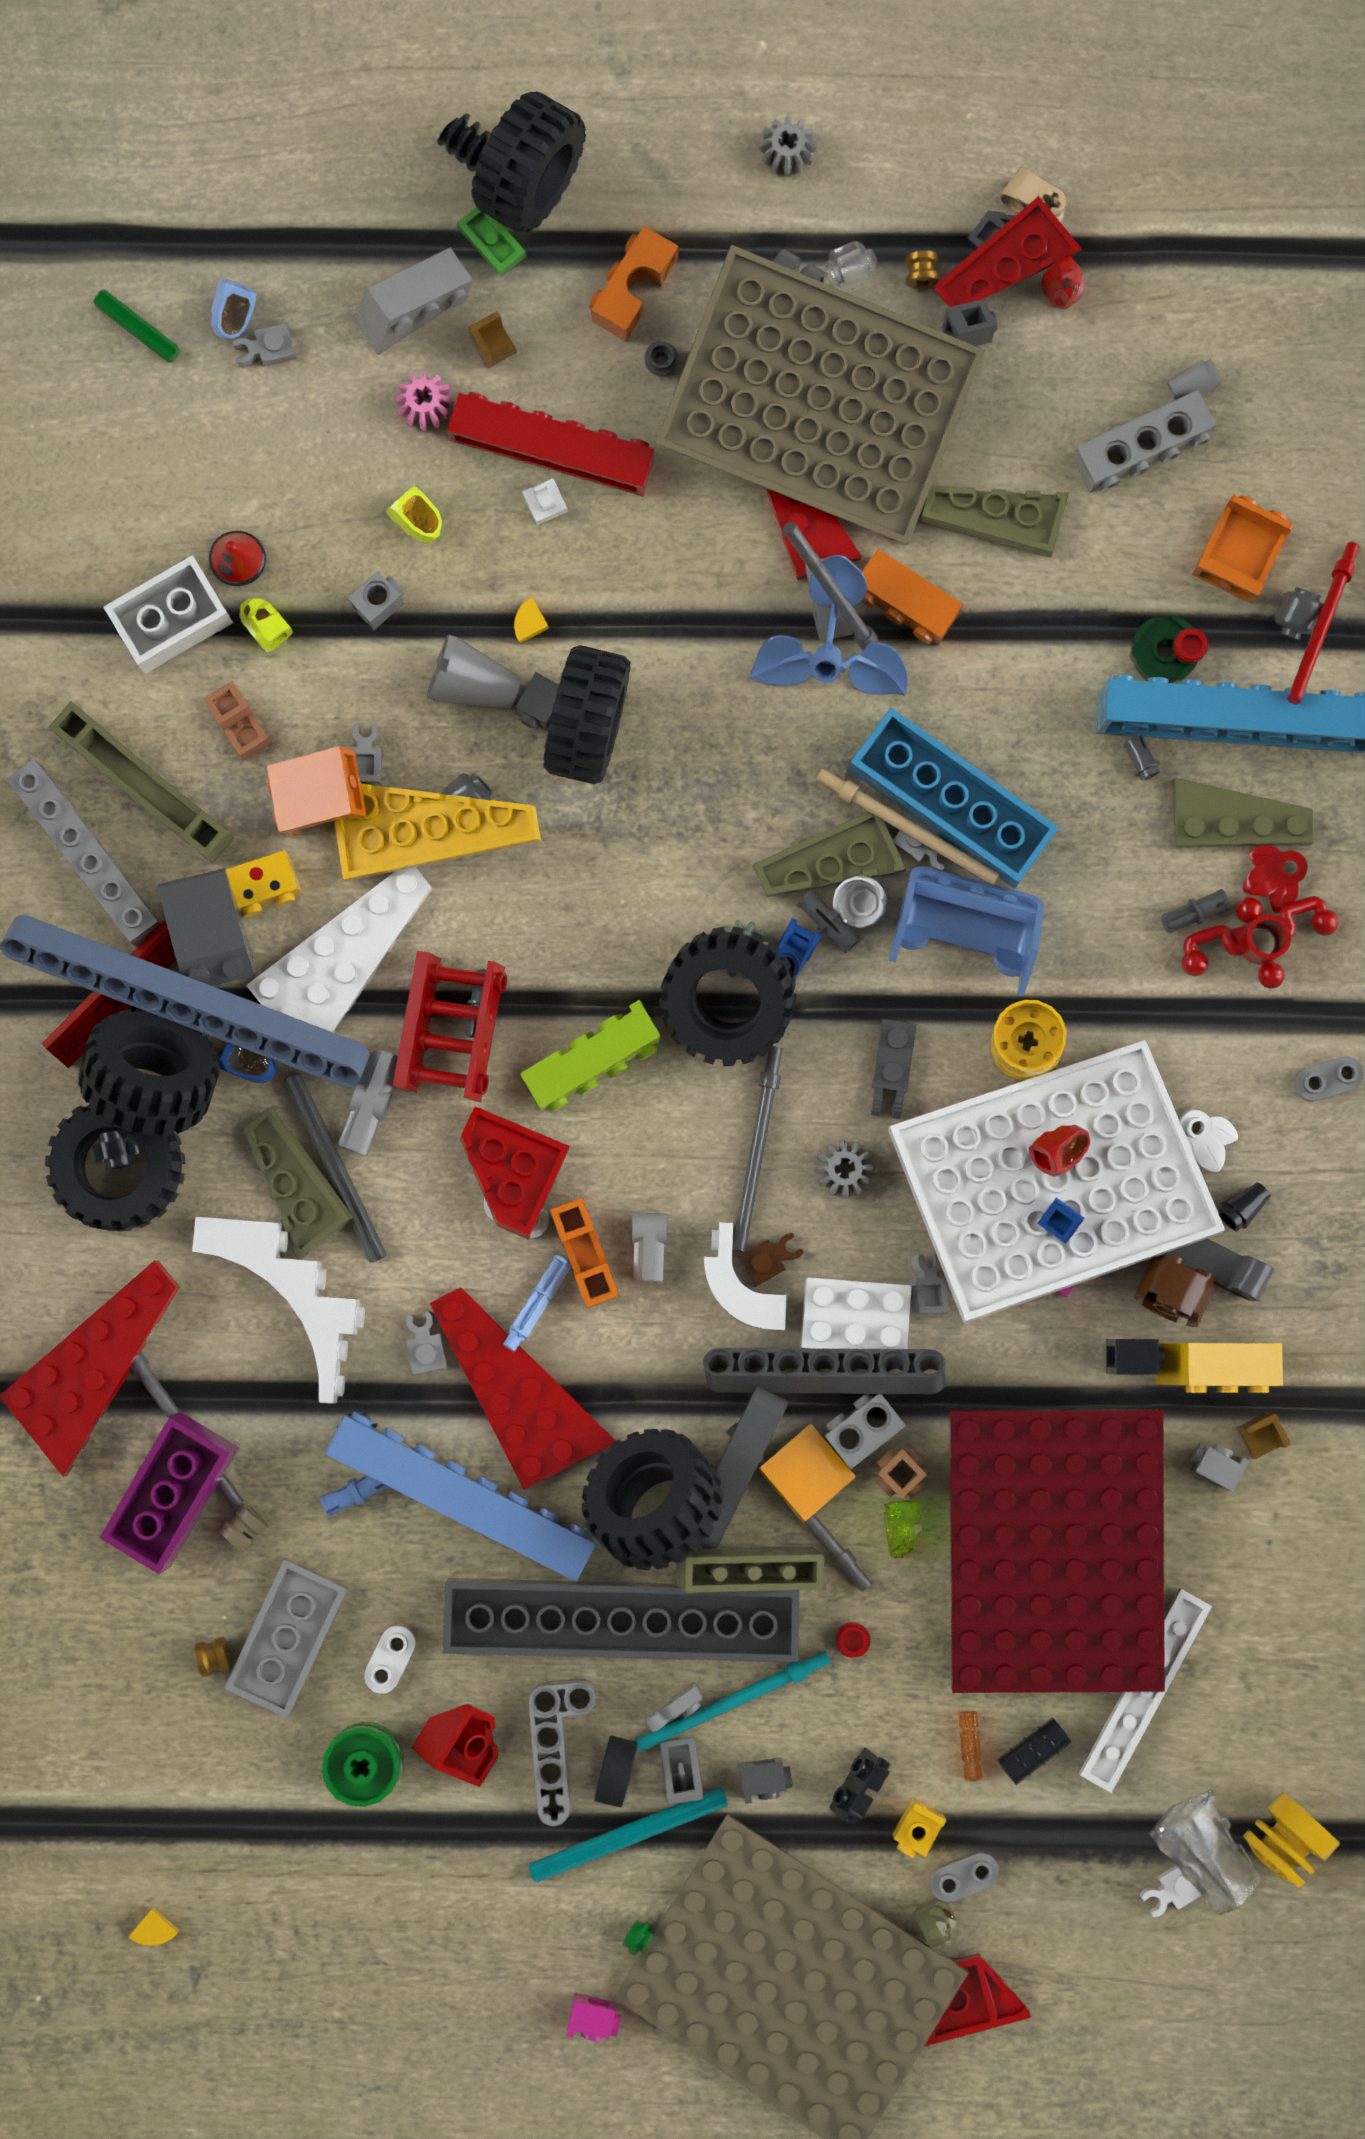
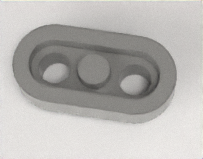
(1329, 1079)
(963, 1873)

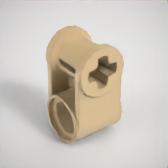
(1026, 187)

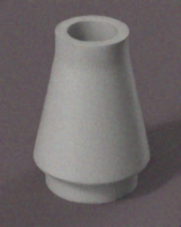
(1199, 377)

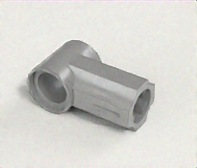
(649, 1238)

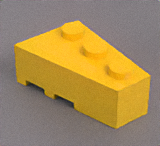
(1222, 1366)

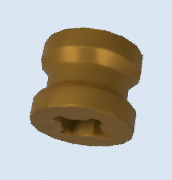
(921, 269)
(212, 1656)

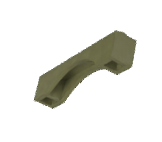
(141, 782)

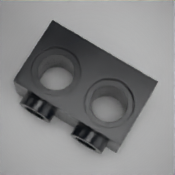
(1134, 1356)

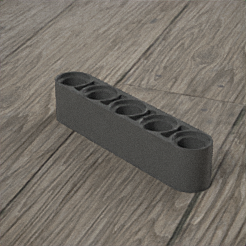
(744, 1455)

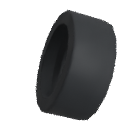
(616, 1771)

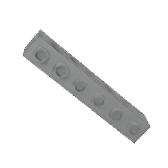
(84, 852)

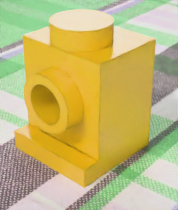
(922, 1816)

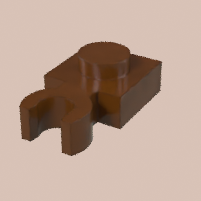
(765, 1261)

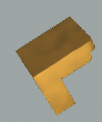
(491, 340)
(1263, 1435)

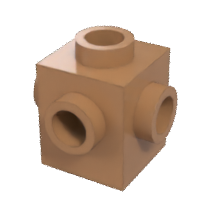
(910, 1483)

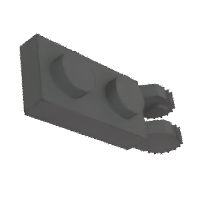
(893, 1064)

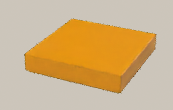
(806, 1473)

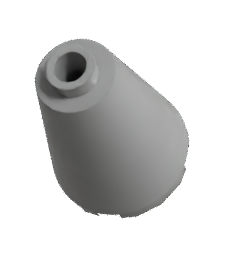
(472, 678)

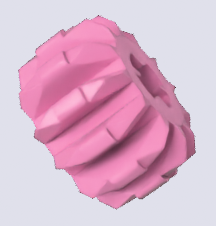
(421, 390)

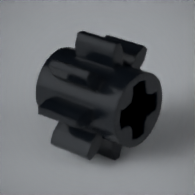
(115, 1149)

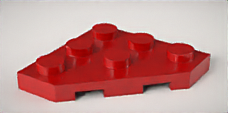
(512, 1168)

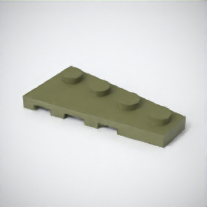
(829, 858)
(302, 1193)

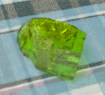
(902, 1526)

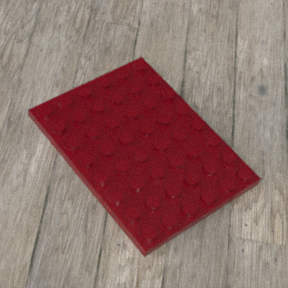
(1057, 1550)

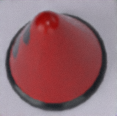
(237, 558)

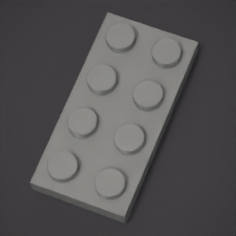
(286, 1638)

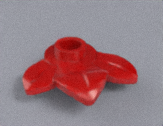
(1270, 877)

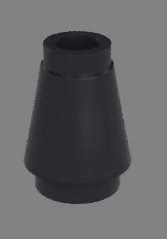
(1243, 1207)

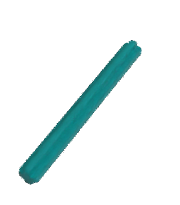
(627, 1835)

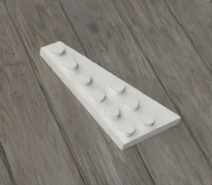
(336, 963)

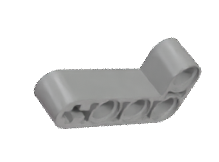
(554, 1752)

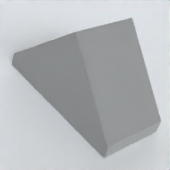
(681, 1770)

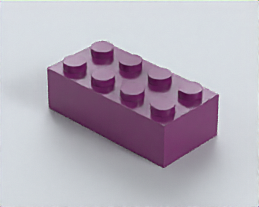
(169, 1492)

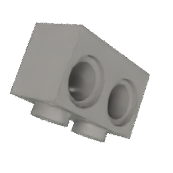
(869, 1437)

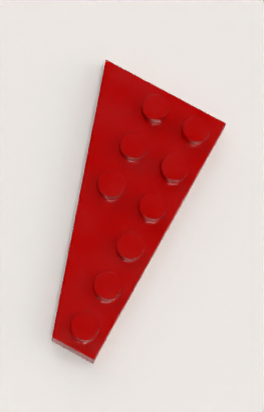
(79, 1377)
(526, 1407)

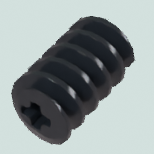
(464, 141)

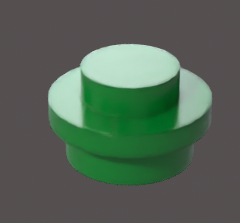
(638, 1937)

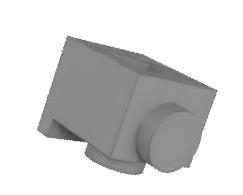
(1218, 1466)

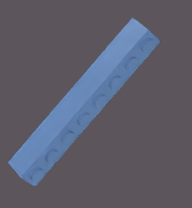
(460, 1496)

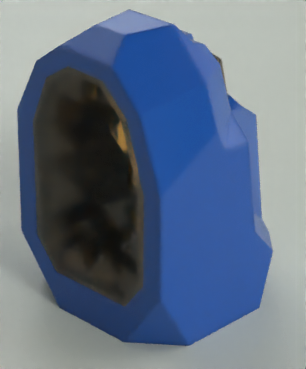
(247, 1064)

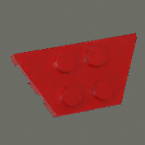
(979, 2003)

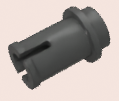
(1142, 758)

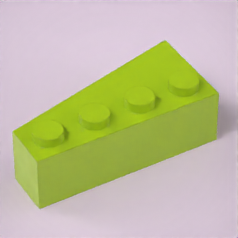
(592, 1057)

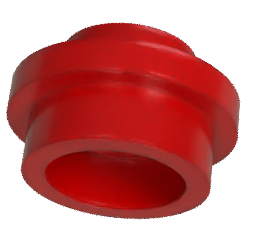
(852, 1640)

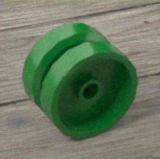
(355, 1784)

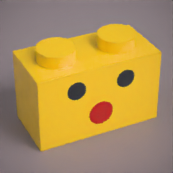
(264, 883)

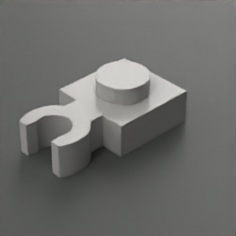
(271, 345)
(368, 758)
(916, 849)
(928, 1292)
(427, 1350)
(683, 1703)

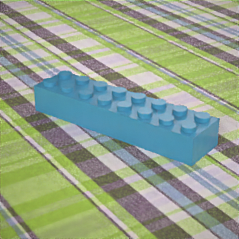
(1231, 714)

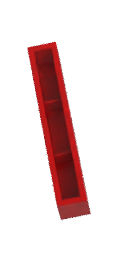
(551, 443)

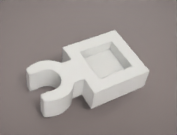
(1173, 1889)

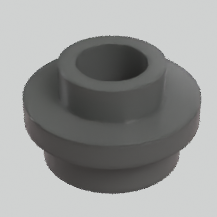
(666, 350)

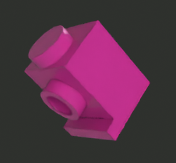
(593, 2018)

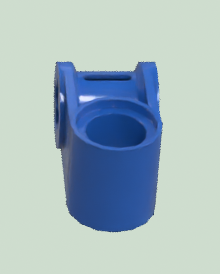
(797, 945)

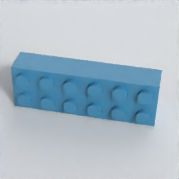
(952, 797)

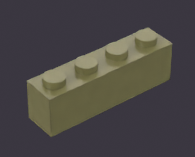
(751, 1570)

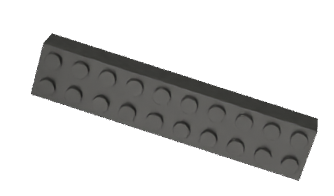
(618, 1621)

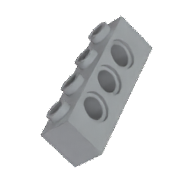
(1187, 412)

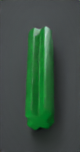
(136, 326)

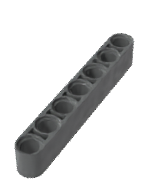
(840, 1378)

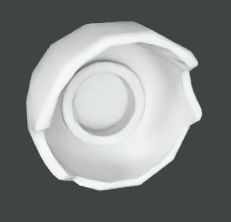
(860, 901)

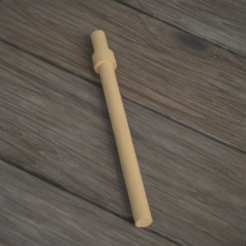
(849, 791)

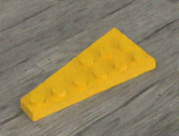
(425, 828)

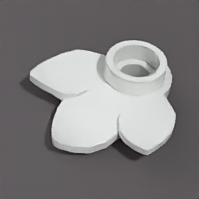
(1210, 1139)

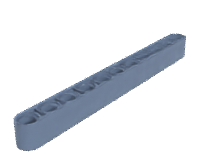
(185, 1001)

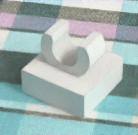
(545, 501)

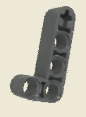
(1233, 1272)

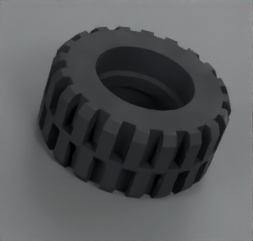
(528, 162)
(586, 714)
(719, 1038)
(144, 1100)
(103, 1212)
(673, 1526)

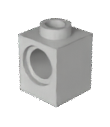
(376, 614)

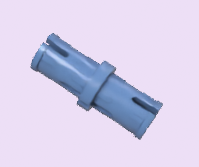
(353, 1493)

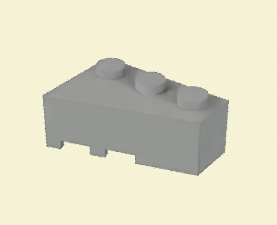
(412, 299)

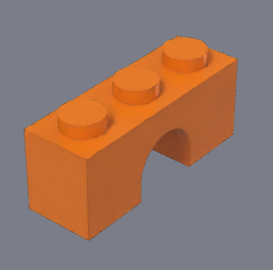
(646, 258)
(584, 1252)

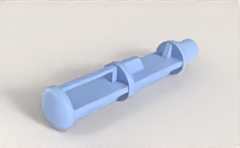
(537, 1302)

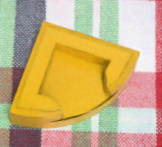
(529, 621)
(153, 1930)

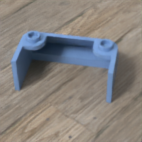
(971, 917)

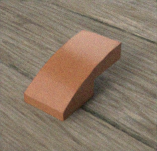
(237, 721)

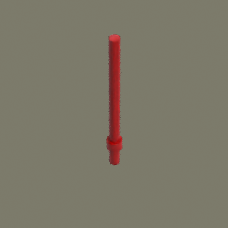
(1341, 574)

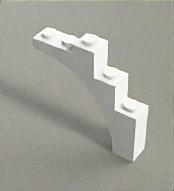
(298, 1281)

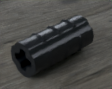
(1034, 1751)

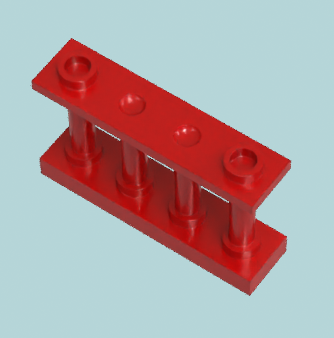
(423, 1006)

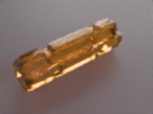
(970, 1745)

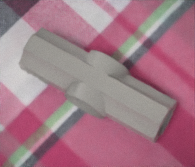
(369, 1102)

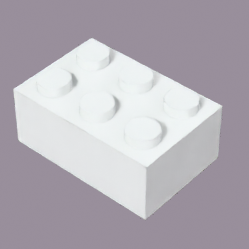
(168, 614)
(854, 1315)

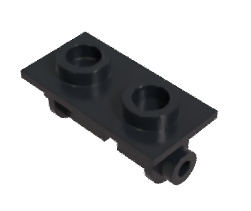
(866, 1772)

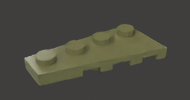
(1012, 519)
(1231, 818)

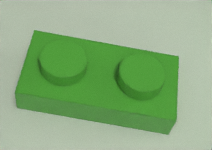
(491, 241)

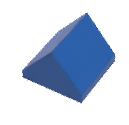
(1061, 1220)

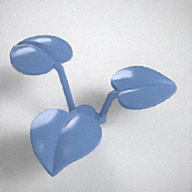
(875, 672)

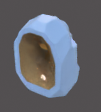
(231, 308)

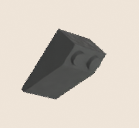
(207, 928)

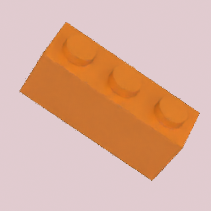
(909, 598)

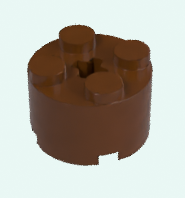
(1175, 1289)

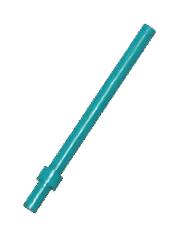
(794, 1672)

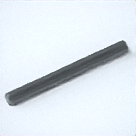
(334, 1167)

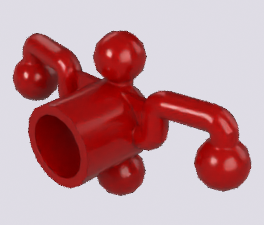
(1240, 942)

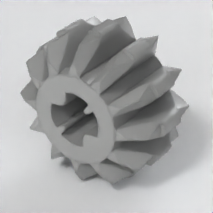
(783, 156)
(835, 1161)

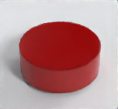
(1190, 646)

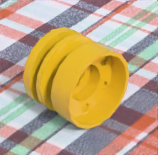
(1029, 1020)
(1291, 1840)

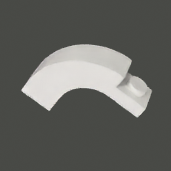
(747, 1306)

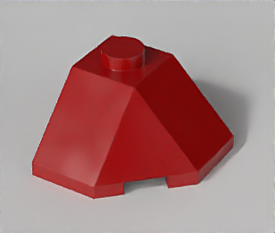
(459, 1743)

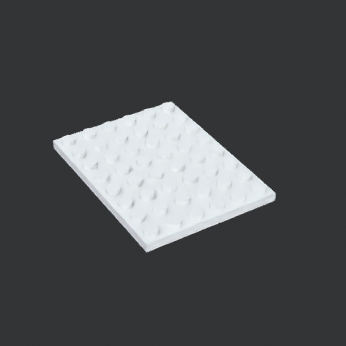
(987, 1195)

